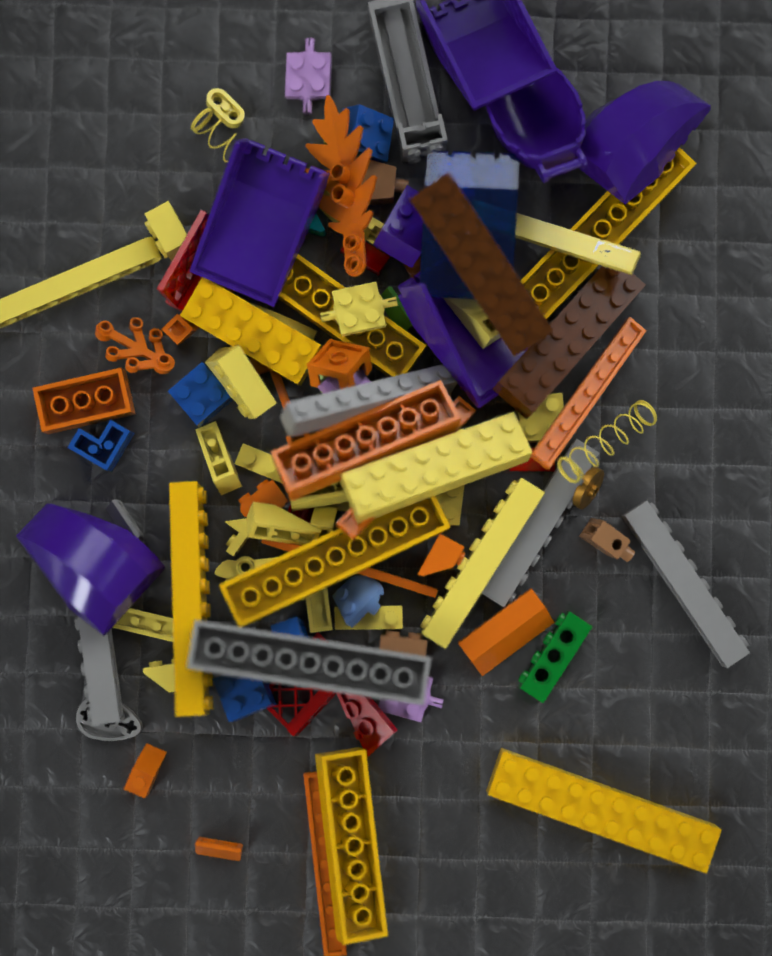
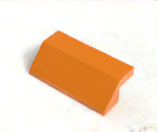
(506, 632)

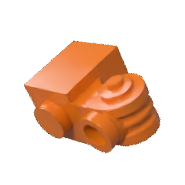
(267, 493)

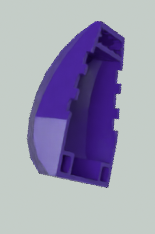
(638, 135)
(90, 563)

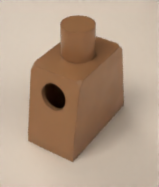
(386, 182)
(607, 539)

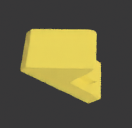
(235, 542)

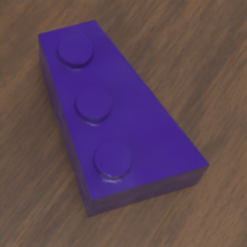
(402, 230)

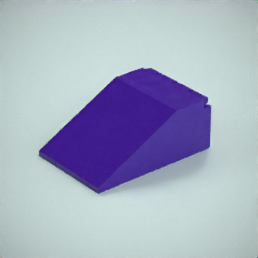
(486, 46)
(258, 221)
(470, 365)

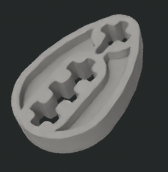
(103, 732)

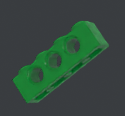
(541, 689)

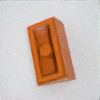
(218, 848)

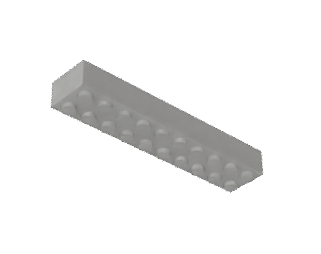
(309, 662)

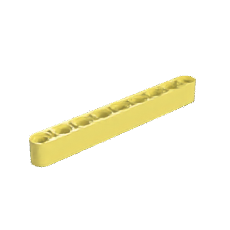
(78, 280)

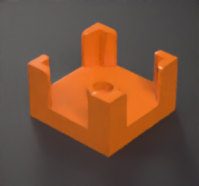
(339, 361)

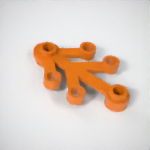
(137, 348)

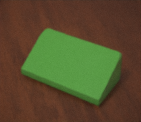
(396, 313)

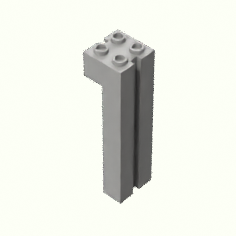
(407, 79)

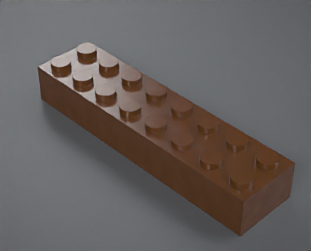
(481, 264)
(573, 335)

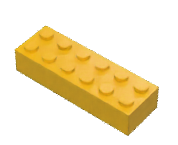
(251, 329)

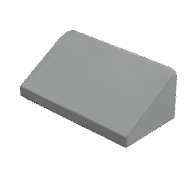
(122, 518)

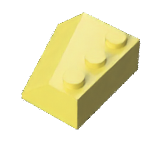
(241, 381)

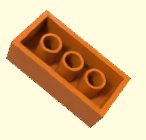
(84, 401)

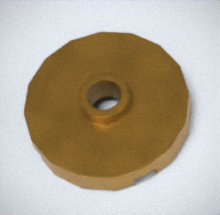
(585, 494)

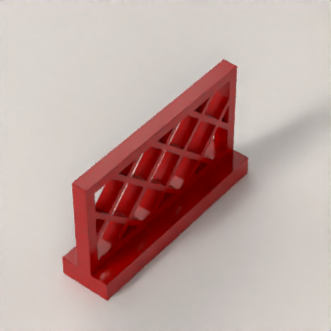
(181, 290)
(309, 711)

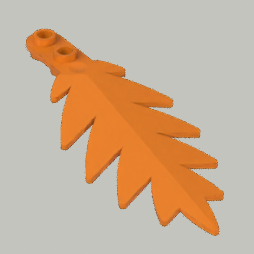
(347, 196)

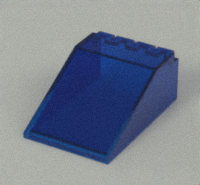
(493, 194)

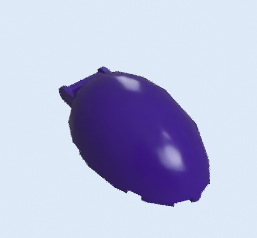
(542, 126)

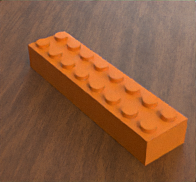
(365, 438)

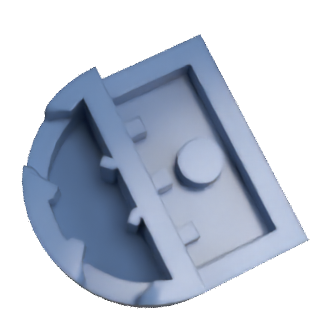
(357, 598)

